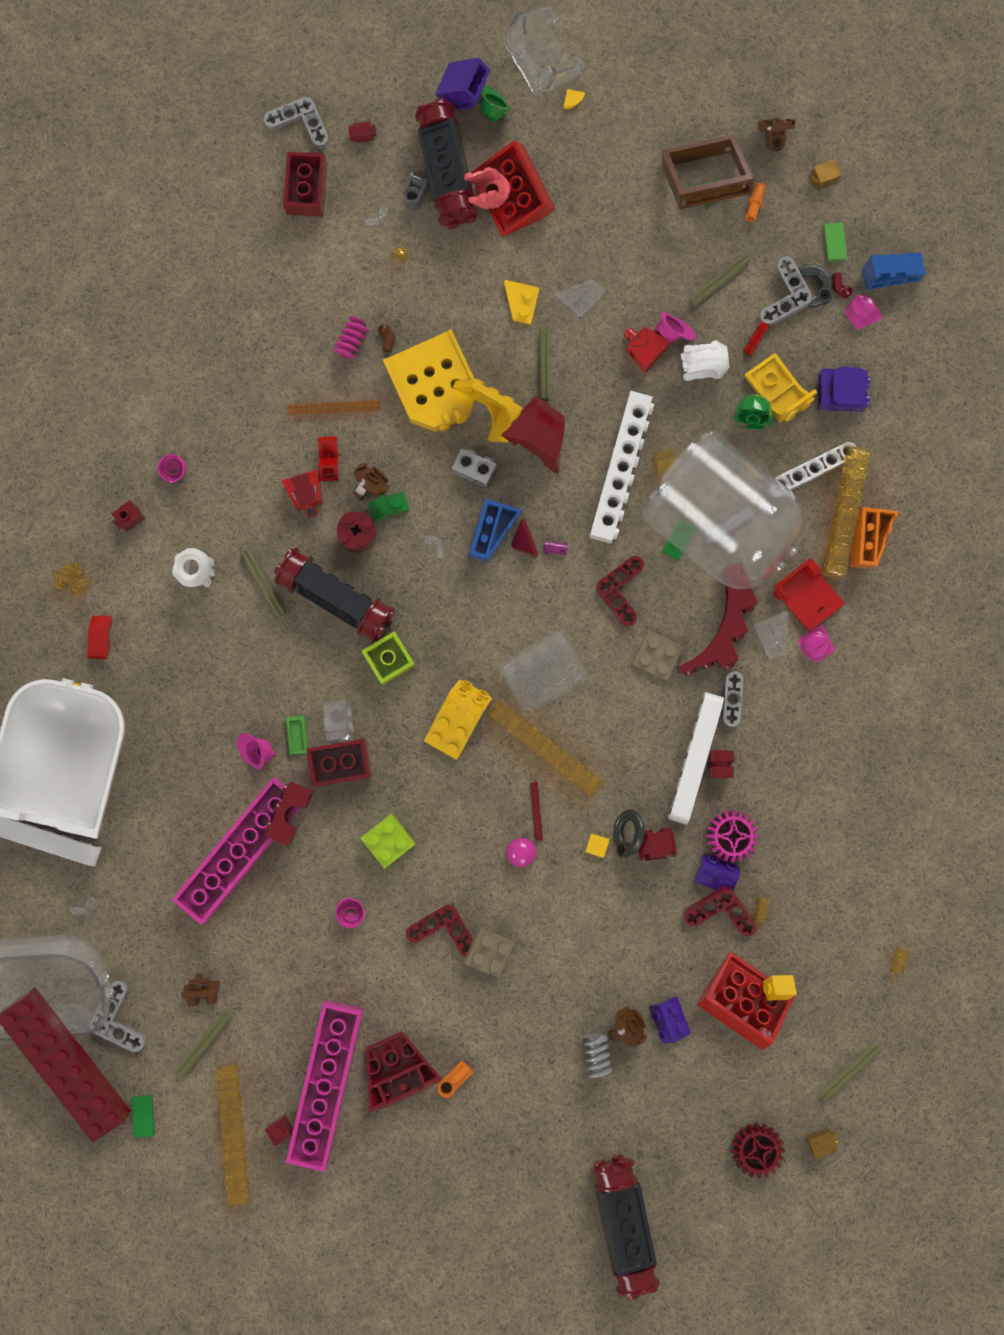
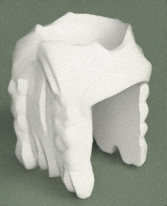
(705, 361)
(181, 568)

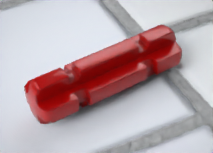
(756, 338)

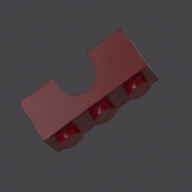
(280, 828)

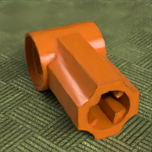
(456, 1078)

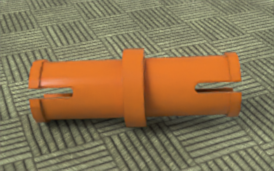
(755, 202)

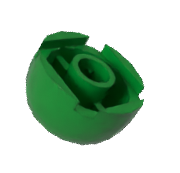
(754, 411)

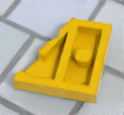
(522, 300)

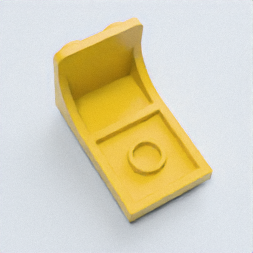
(780, 388)
(501, 408)
(457, 718)

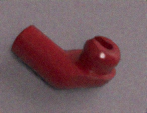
(842, 290)

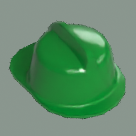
(493, 104)

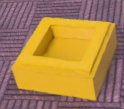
(597, 845)

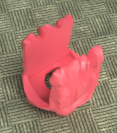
(482, 180)

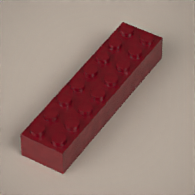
(63, 1064)

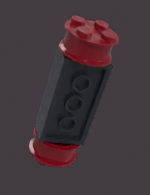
(446, 163)
(333, 596)
(625, 1227)

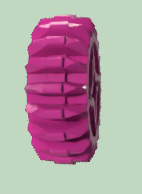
(732, 844)

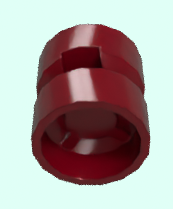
(721, 764)

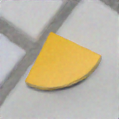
(573, 98)

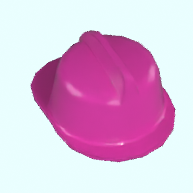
(863, 311)
(673, 328)
(816, 644)
(255, 750)

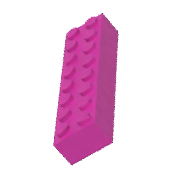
(232, 856)
(324, 1085)

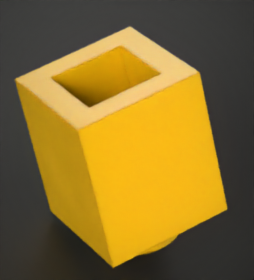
(779, 987)

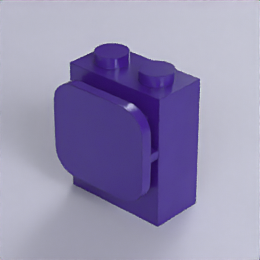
(463, 83)
(843, 389)

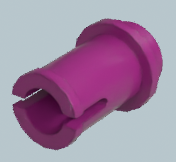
(555, 547)

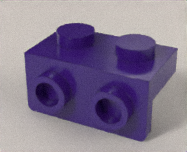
(717, 873)
(670, 1020)

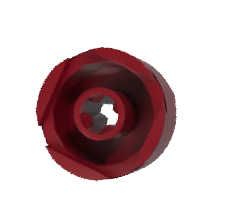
(351, 522)
(658, 845)

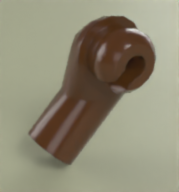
(388, 335)

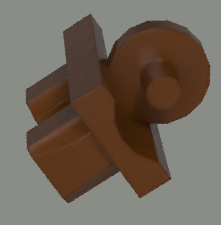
(199, 988)

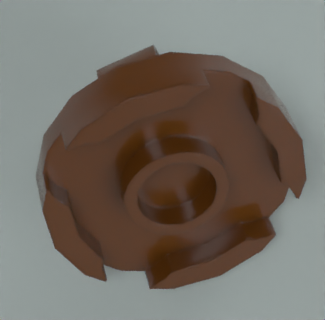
(775, 128)
(370, 481)
(629, 1027)

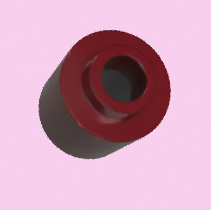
(362, 131)

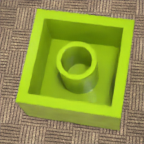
(388, 658)
(388, 840)

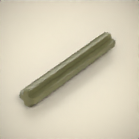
(719, 280)
(545, 363)
(263, 583)
(203, 1043)
(850, 1071)

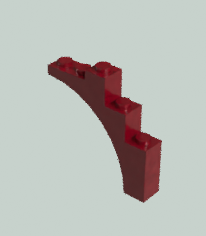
(731, 627)

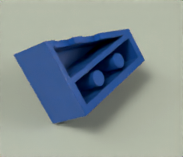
(893, 270)
(490, 528)

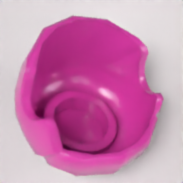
(170, 463)
(521, 852)
(349, 920)

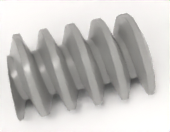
(598, 1055)

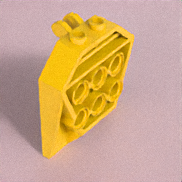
(414, 362)

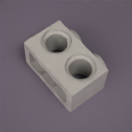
(471, 472)

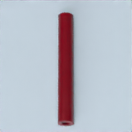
(536, 811)

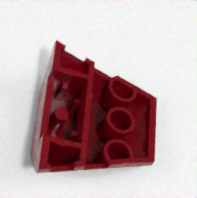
(539, 431)
(396, 1072)

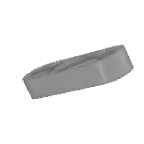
(737, 714)

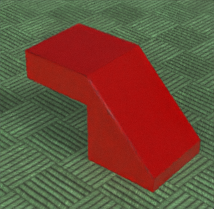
(328, 458)
(98, 637)

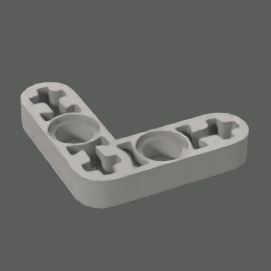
(306, 115)
(795, 293)
(111, 1025)

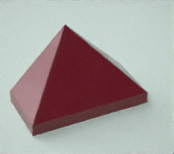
(523, 540)

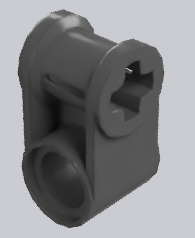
(416, 188)

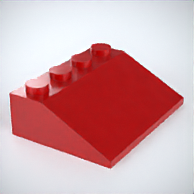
(527, 197)
(740, 1003)

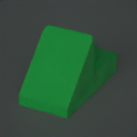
(388, 506)

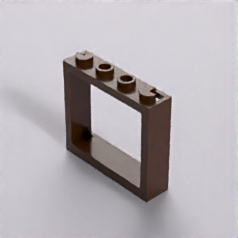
(711, 191)

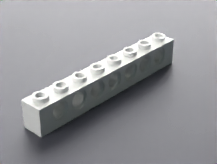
(642, 404)

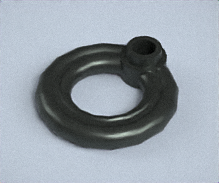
(826, 284)
(623, 848)

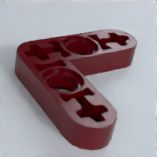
(615, 593)
(726, 905)
(449, 924)

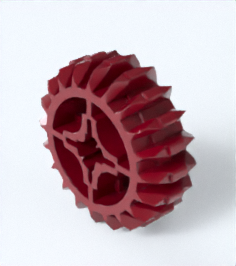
(765, 1148)

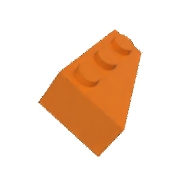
(870, 536)

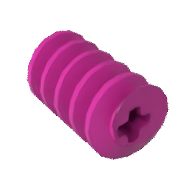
(350, 338)

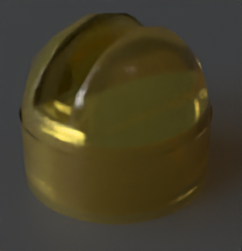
(401, 252)

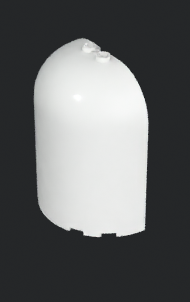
(59, 755)

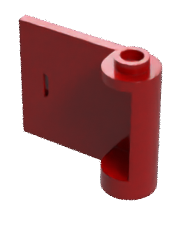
(807, 592)

